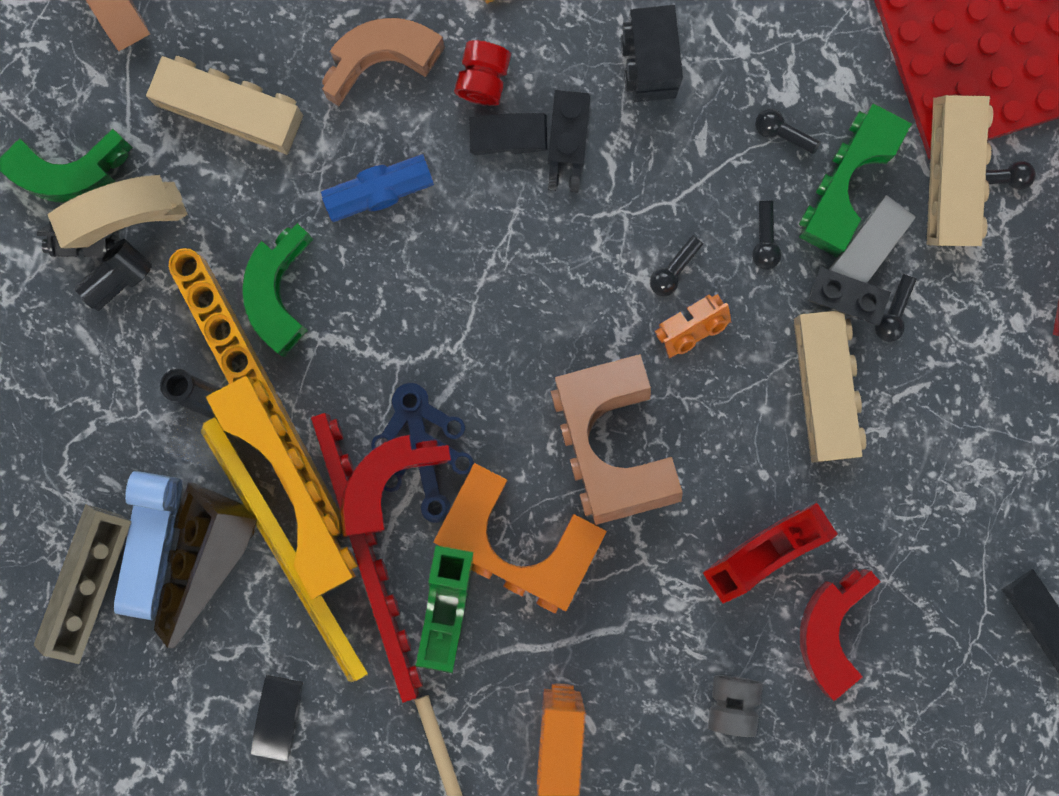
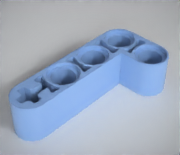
(147, 544)

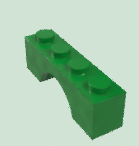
(833, 219)

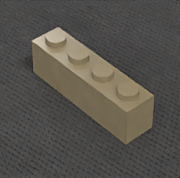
(82, 584)

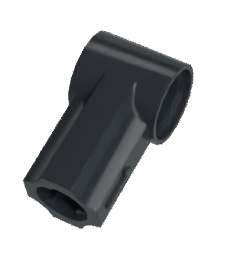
(119, 268)
(195, 395)

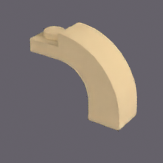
(114, 207)

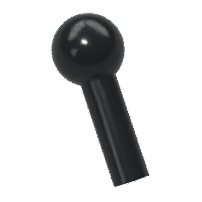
(771, 124)
(1018, 175)
(766, 252)
(665, 280)
(892, 325)

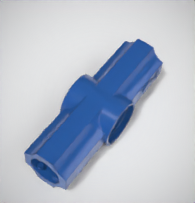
(377, 188)

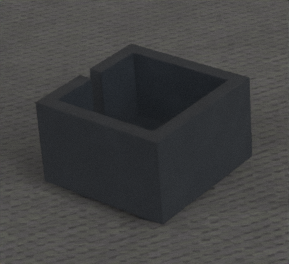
(653, 53)

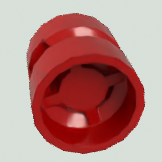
(481, 78)

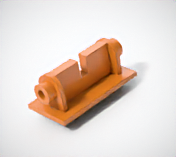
(709, 318)

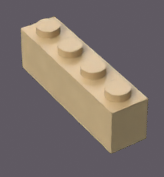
(225, 104)
(959, 170)
(828, 386)

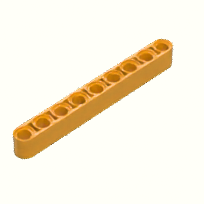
(235, 344)

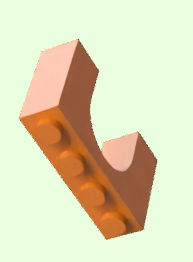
(551, 580)
(561, 741)

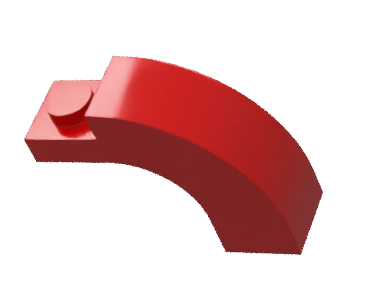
(363, 491)
(768, 551)
(821, 629)

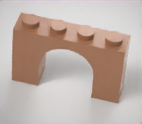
(610, 489)

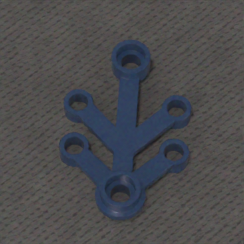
(418, 434)

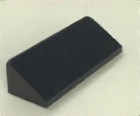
(1037, 611)

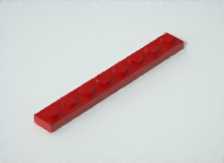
(372, 570)

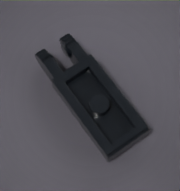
(568, 136)

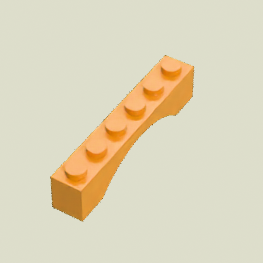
(318, 556)

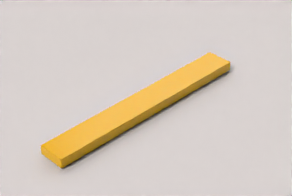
(281, 549)

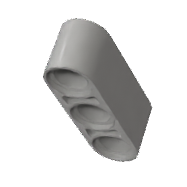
(873, 240)

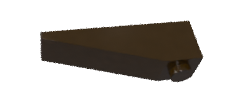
(207, 549)

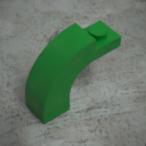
(64, 181)
(262, 290)
(445, 608)

